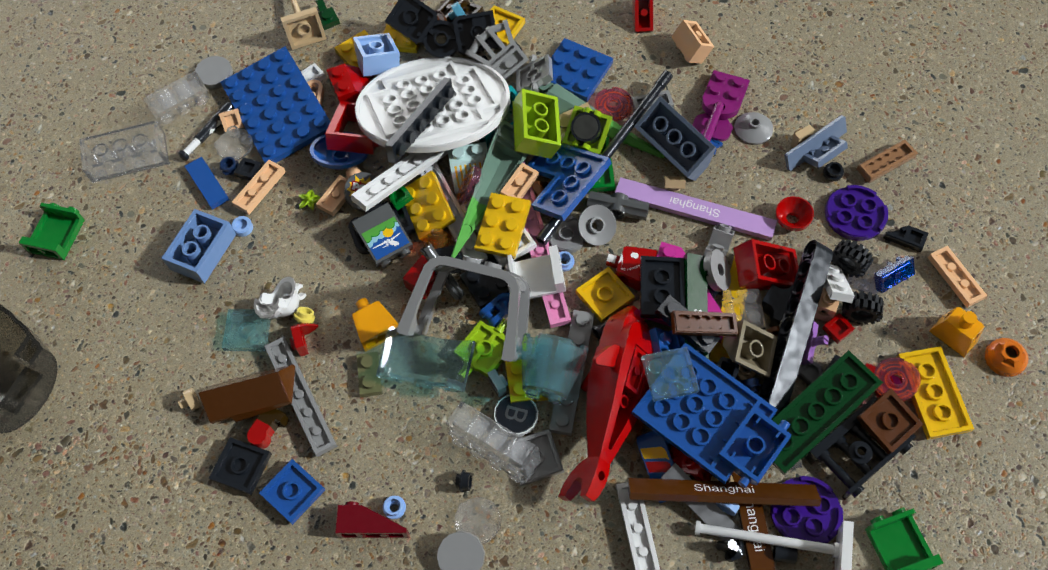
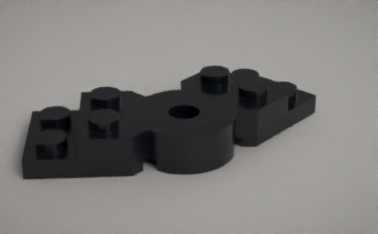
(421, 26)

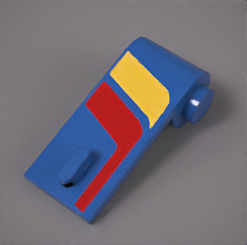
(655, 454)

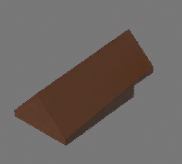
(249, 395)

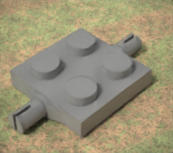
(535, 74)

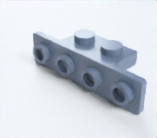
(820, 146)

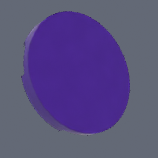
(856, 213)
(809, 522)

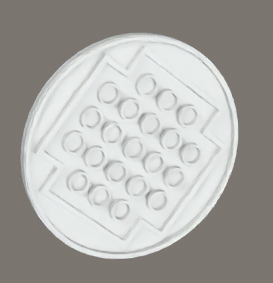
(474, 111)

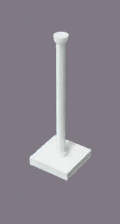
(840, 549)

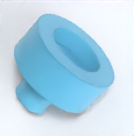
(457, 11)

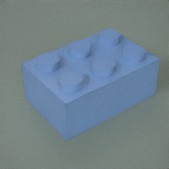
(199, 246)

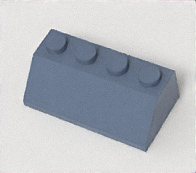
(676, 139)

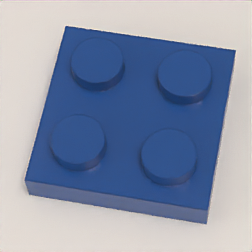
(292, 491)

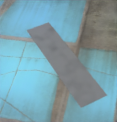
(708, 512)

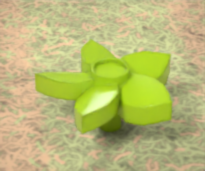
(309, 199)

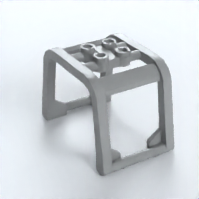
(518, 303)

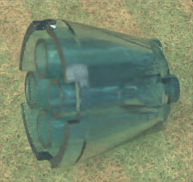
(550, 366)

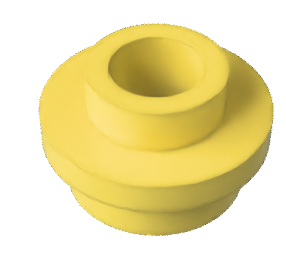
(304, 315)

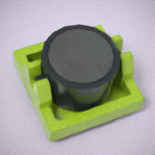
(587, 129)

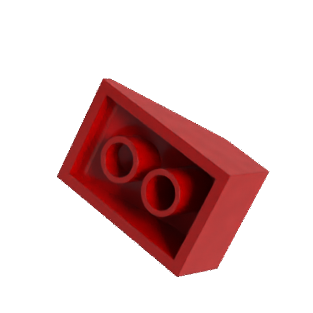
(765, 264)

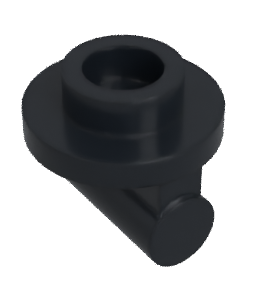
(732, 548)

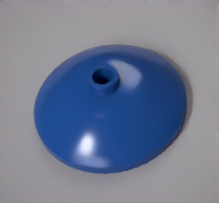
(334, 159)

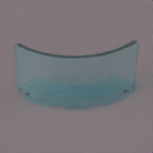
(426, 361)

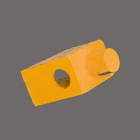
(372, 323)
(958, 330)

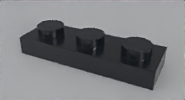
(701, 343)

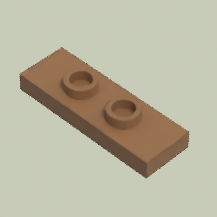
(887, 161)

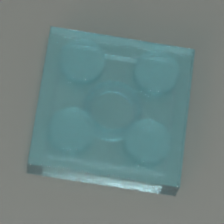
(245, 331)
(670, 374)

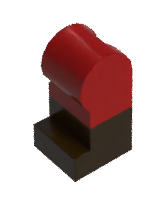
(265, 426)

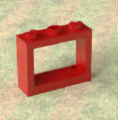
(347, 142)

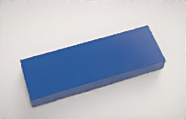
(207, 183)

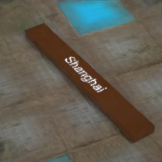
(719, 493)
(753, 519)

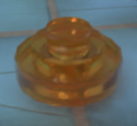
(438, 238)

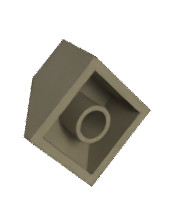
(752, 348)

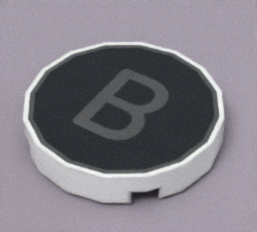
(516, 416)

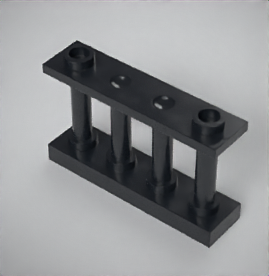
(837, 439)

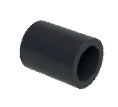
(785, 554)

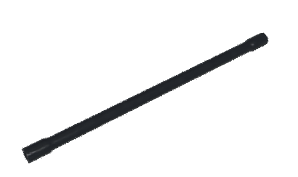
(660, 84)

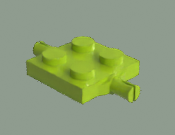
(488, 346)

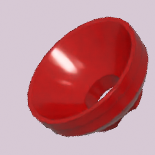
(797, 207)

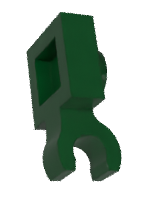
(327, 15)

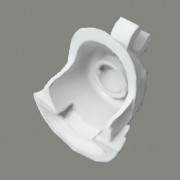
(281, 302)

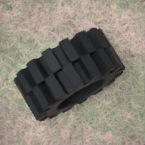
(852, 258)
(864, 308)

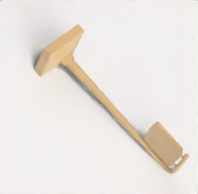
(303, 26)

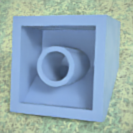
(376, 53)

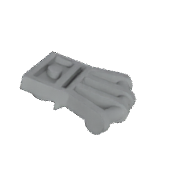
(507, 60)

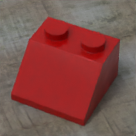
(347, 82)

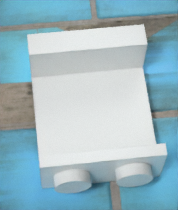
(541, 273)

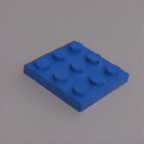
(579, 68)

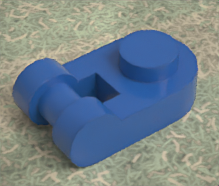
(501, 304)

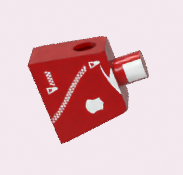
(629, 264)

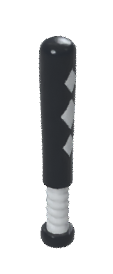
(205, 132)

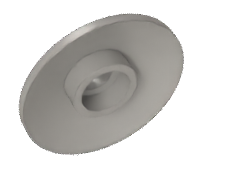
(750, 133)
(605, 225)

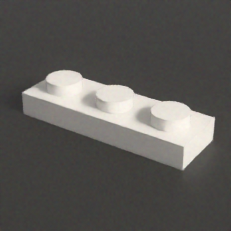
(837, 285)

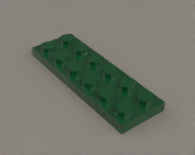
(824, 407)

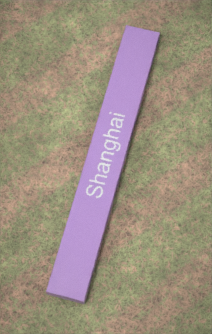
(698, 209)

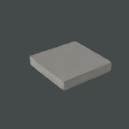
(550, 461)

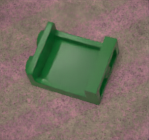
(54, 231)
(901, 542)

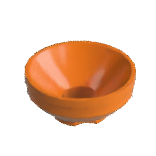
(1003, 364)

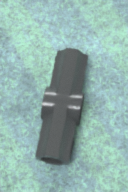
(620, 205)

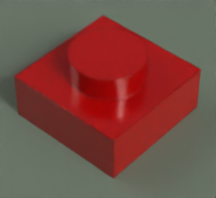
(838, 328)

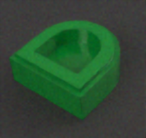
(400, 197)

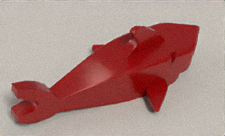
(613, 391)

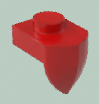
(298, 341)

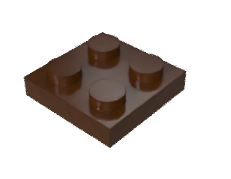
(889, 421)

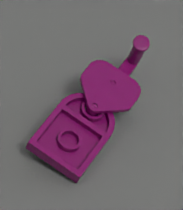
(720, 102)

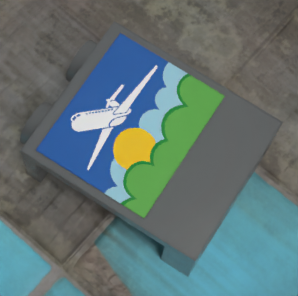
(383, 235)

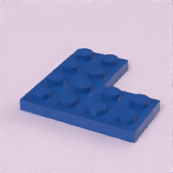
(572, 176)

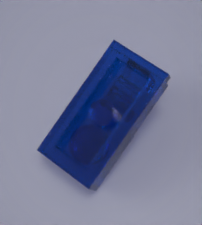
(894, 273)

